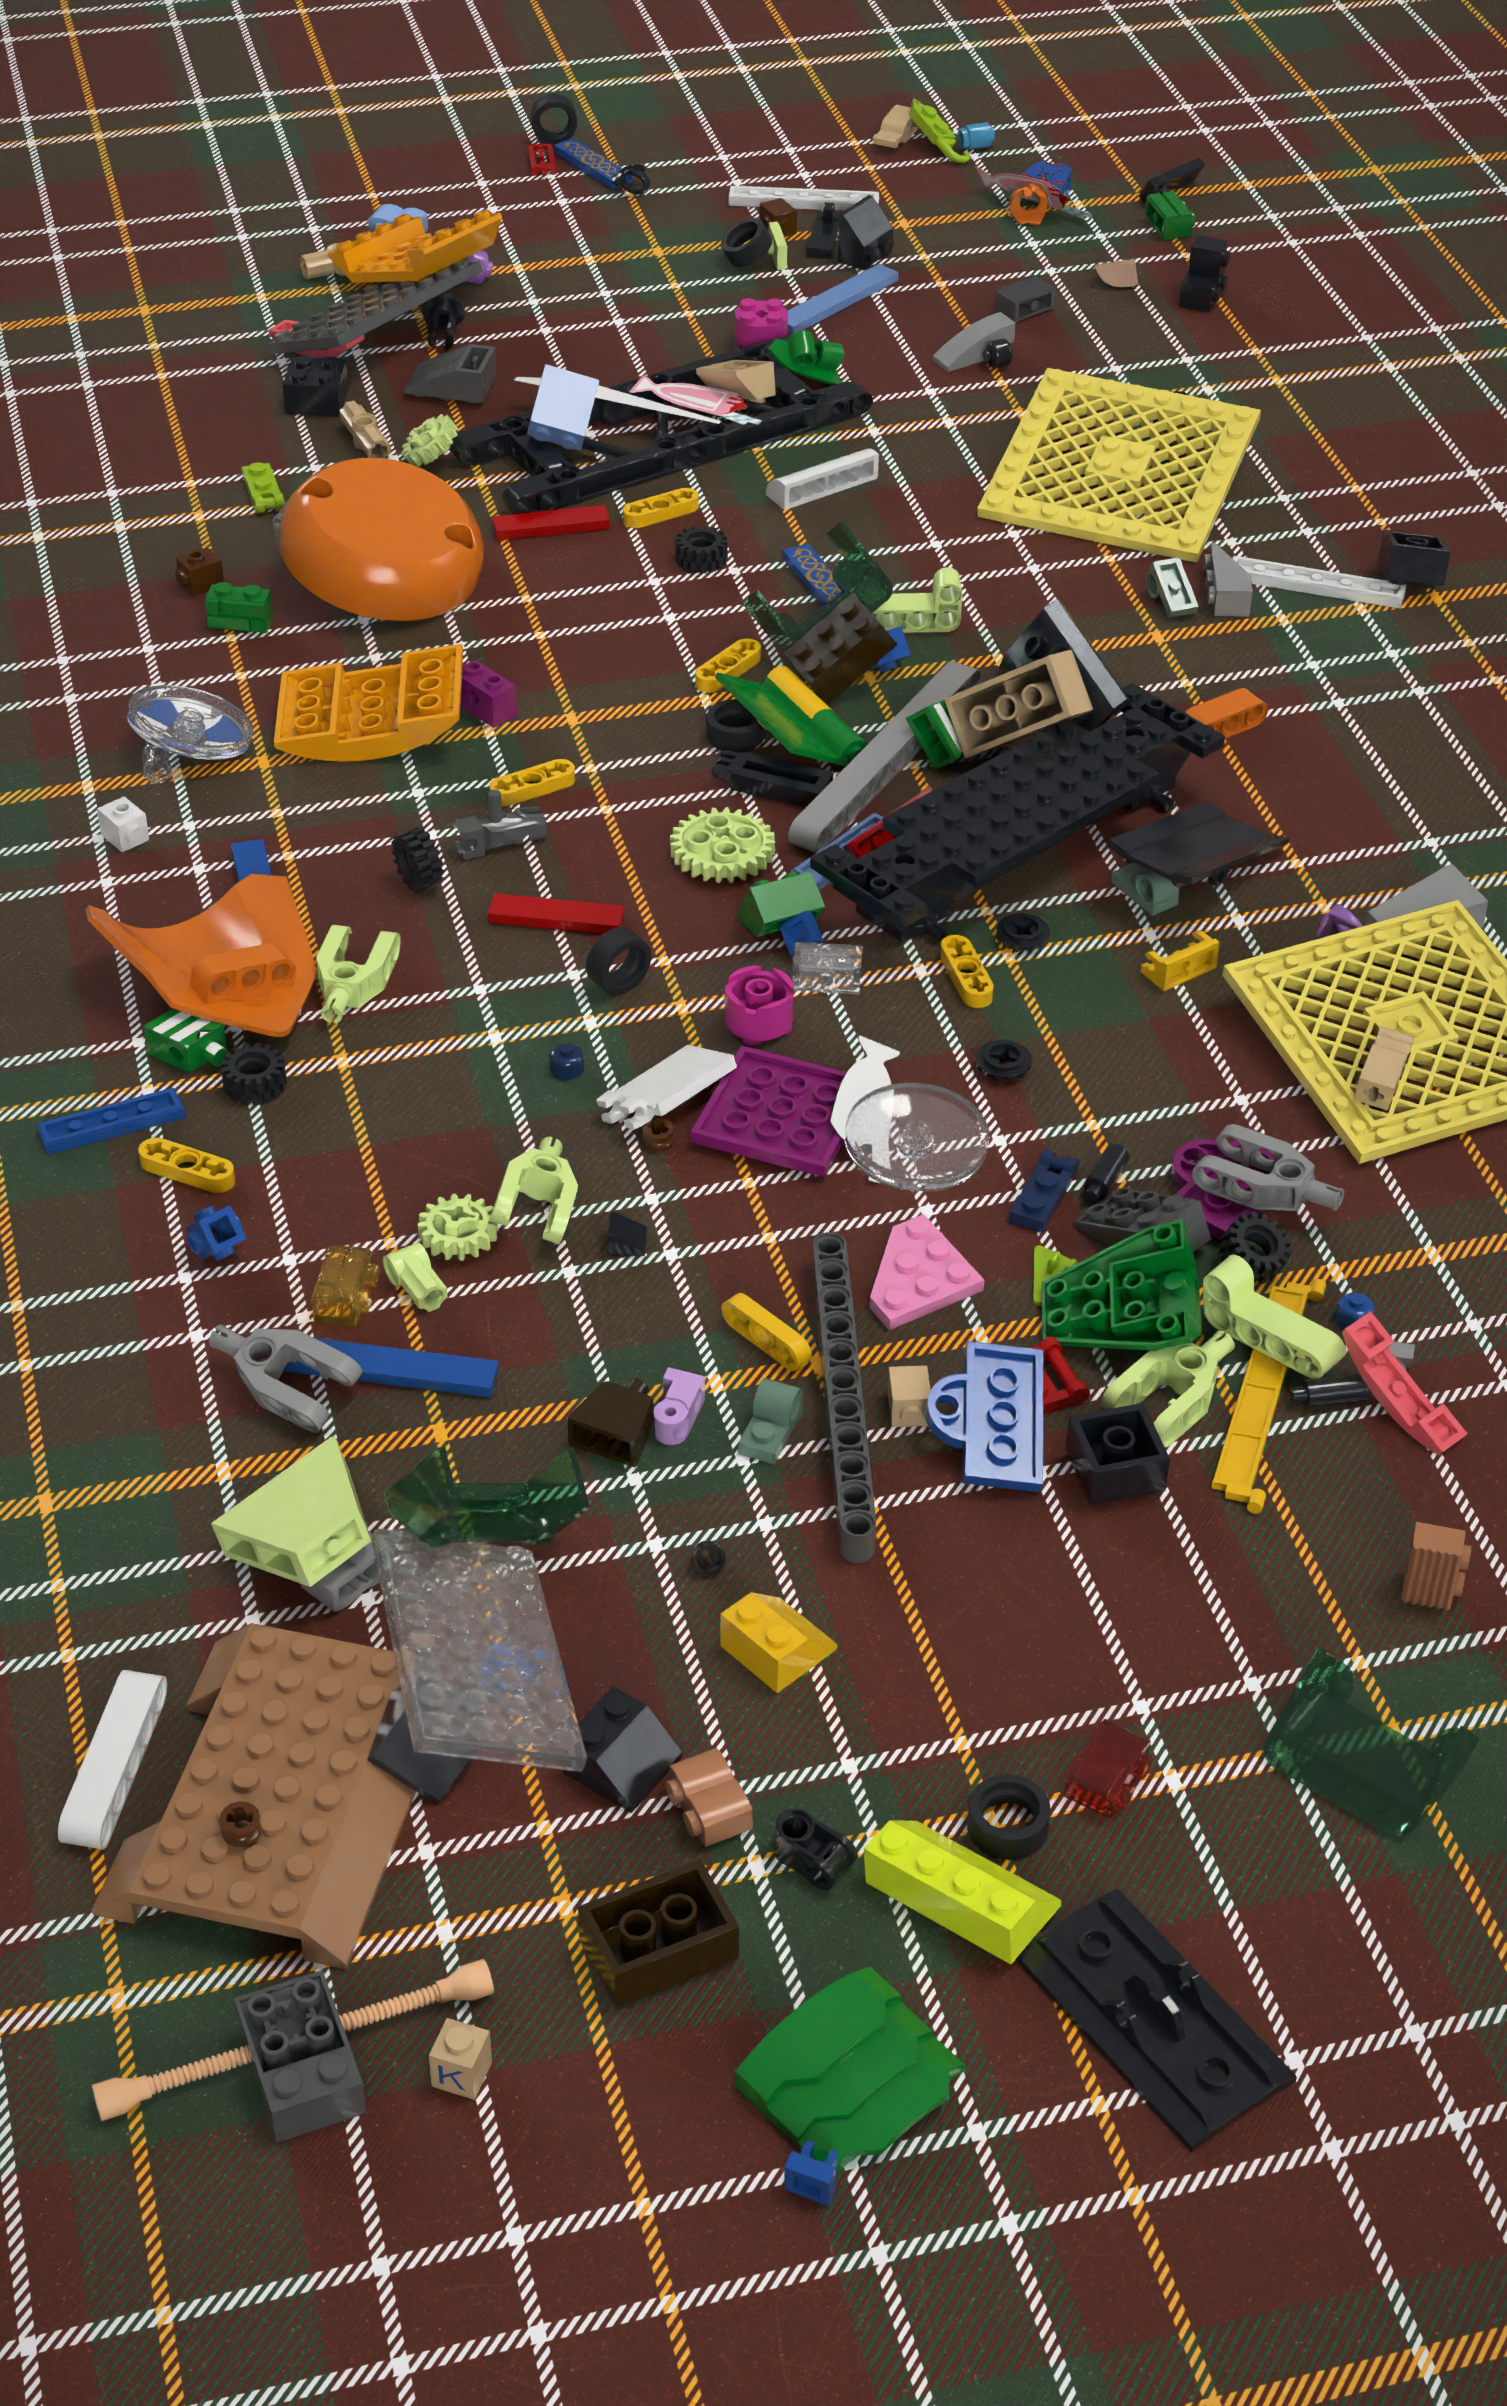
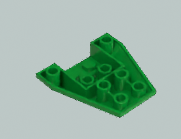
(1128, 1295)

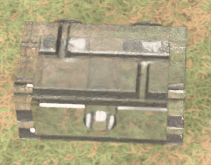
(827, 968)

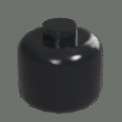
(998, 353)

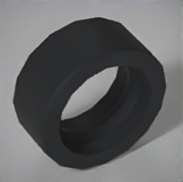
(553, 101)
(752, 251)
(730, 738)
(607, 949)
(1007, 1843)

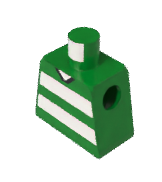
(936, 734)
(185, 1040)

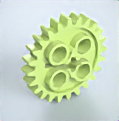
(722, 845)

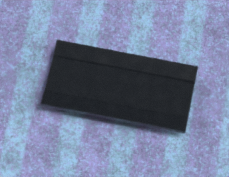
(1058, 632)
(1194, 845)
(1154, 2018)

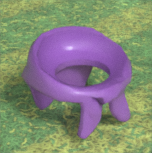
(1337, 921)

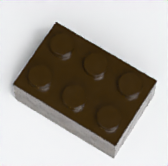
(840, 648)
(658, 1932)

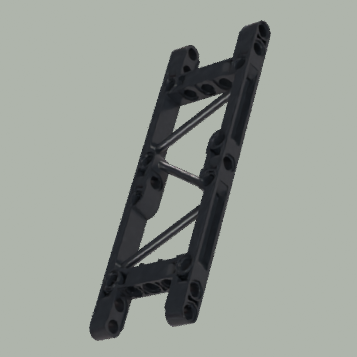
(561, 483)

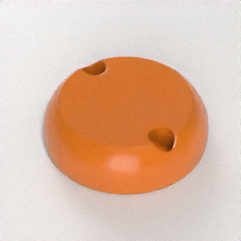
(382, 540)

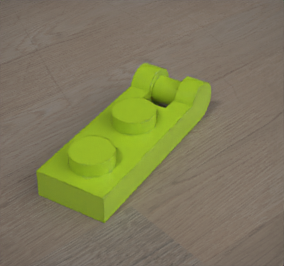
(262, 487)

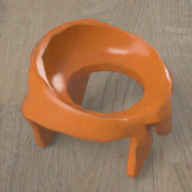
(1028, 216)

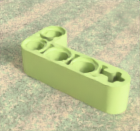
(930, 606)
(1266, 1325)

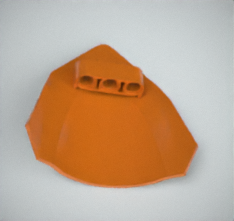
(233, 963)

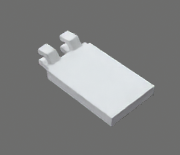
(666, 1085)

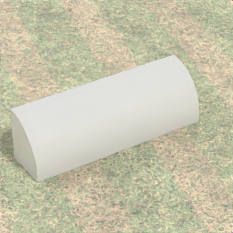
(824, 479)

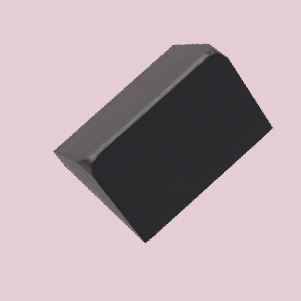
(626, 1236)

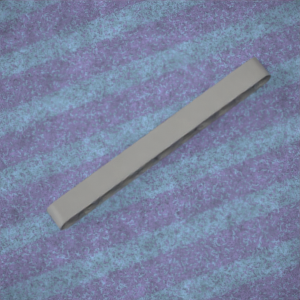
(874, 765)

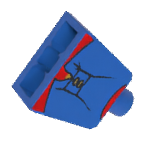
(1056, 174)

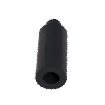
(1105, 1172)
(1330, 1391)

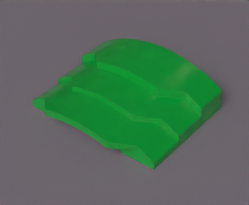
(848, 2070)

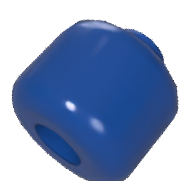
(1352, 1308)

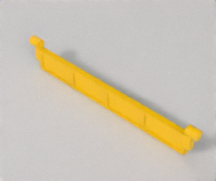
(1256, 1409)

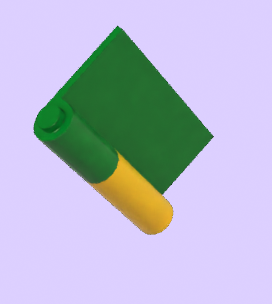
(796, 716)

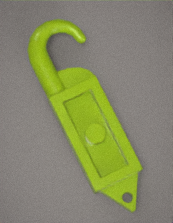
(936, 130)

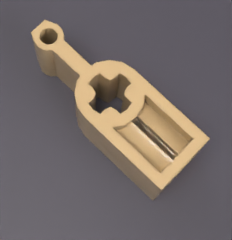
(896, 127)
(1383, 1068)

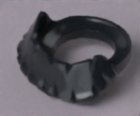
(636, 170)

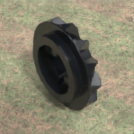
(1023, 924)
(994, 1052)

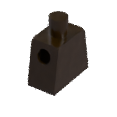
(614, 1421)

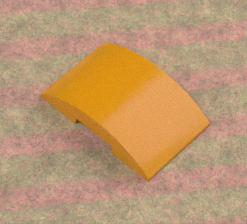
(370, 710)

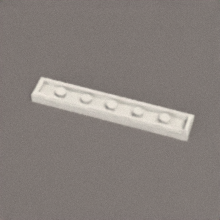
(797, 197)
(1323, 582)

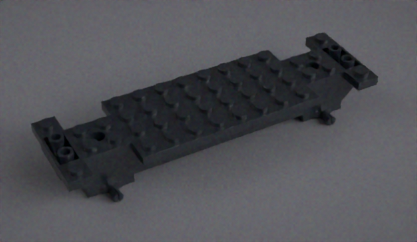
(1015, 811)

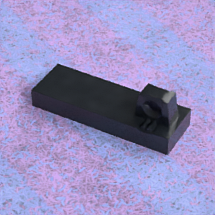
(1172, 179)
(824, 233)

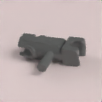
(499, 829)

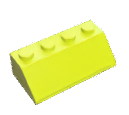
(957, 1888)

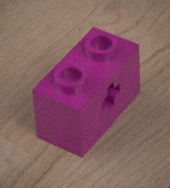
(487, 694)

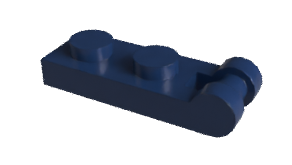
(1044, 1191)

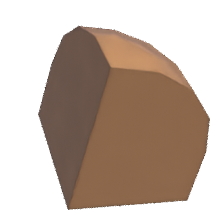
(1118, 273)

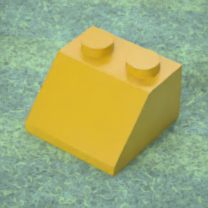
(772, 1639)

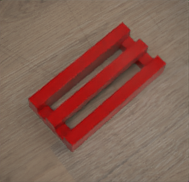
(541, 166)

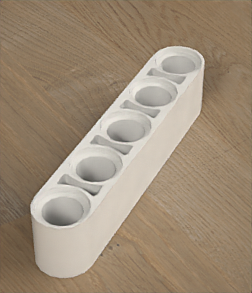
(112, 1760)

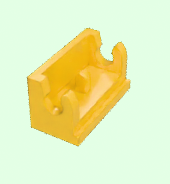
(1182, 964)

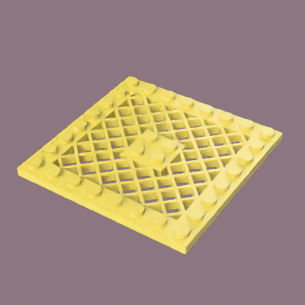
(1120, 464)
(1364, 1130)

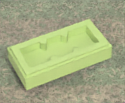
(779, 247)

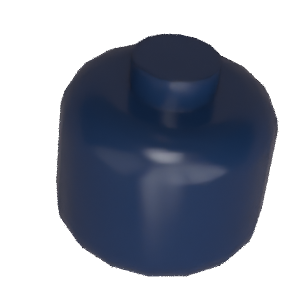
(566, 1061)

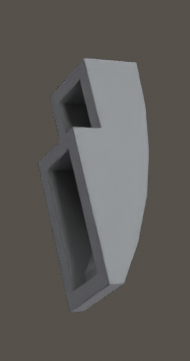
(969, 344)

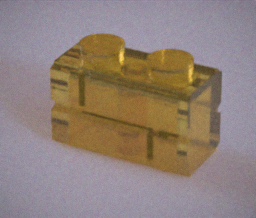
(344, 1286)

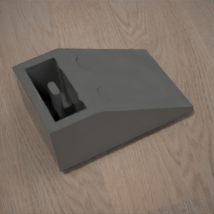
(456, 375)
(1134, 1210)
(300, 2056)

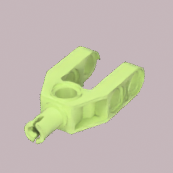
(348, 983)
(542, 1177)
(1186, 1369)

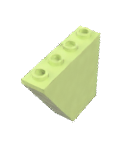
(299, 1520)

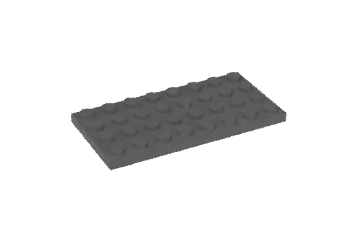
(368, 310)

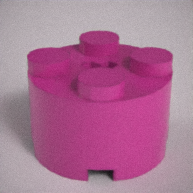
(759, 321)
(758, 1004)

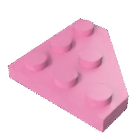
(920, 1274)

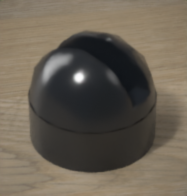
(716, 1554)

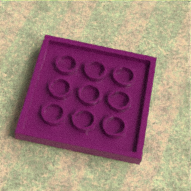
(774, 1112)

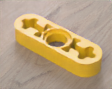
(660, 507)
(741, 654)
(550, 775)
(964, 982)
(165, 1156)
(766, 1331)

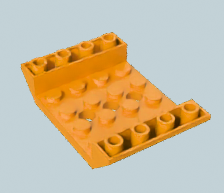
(407, 253)

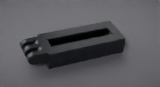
(772, 777)

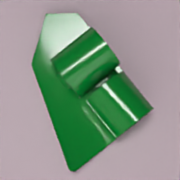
(809, 358)

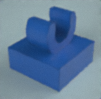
(800, 929)
(811, 2177)

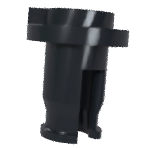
(443, 313)

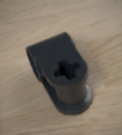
(817, 1850)

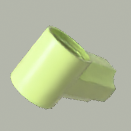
(413, 1271)

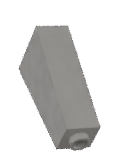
(1437, 889)

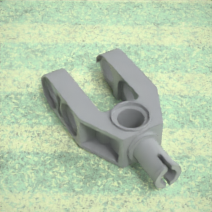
(1283, 1189)
(281, 1348)

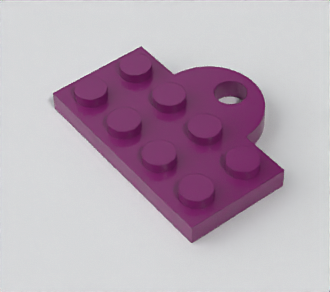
(1217, 1210)

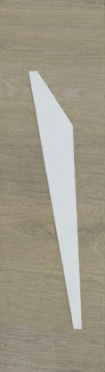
(620, 397)

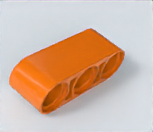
(1231, 712)

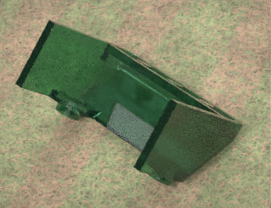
(854, 573)
(452, 1512)

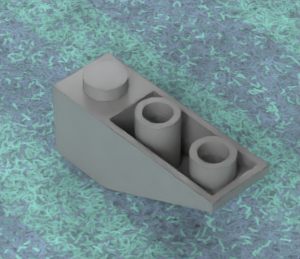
(1227, 584)

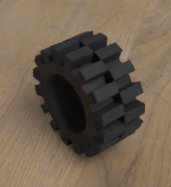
(701, 549)
(417, 859)
(260, 1060)
(1264, 1235)

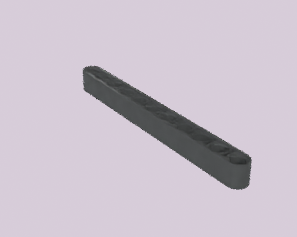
(843, 1399)

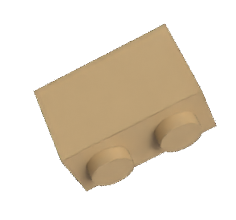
(748, 378)

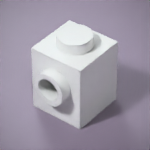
(123, 824)

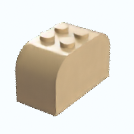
(1018, 703)

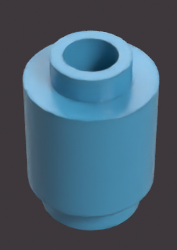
(976, 136)

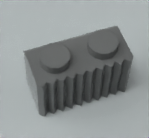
(1024, 298)

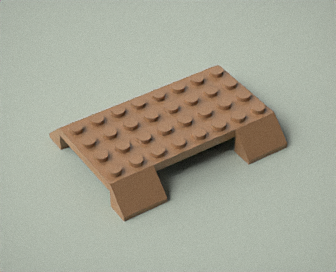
(293, 1740)

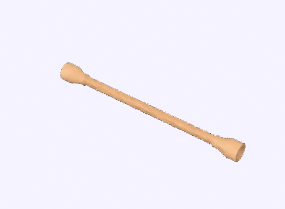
(120, 2095)

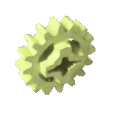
(429, 440)
(457, 1227)

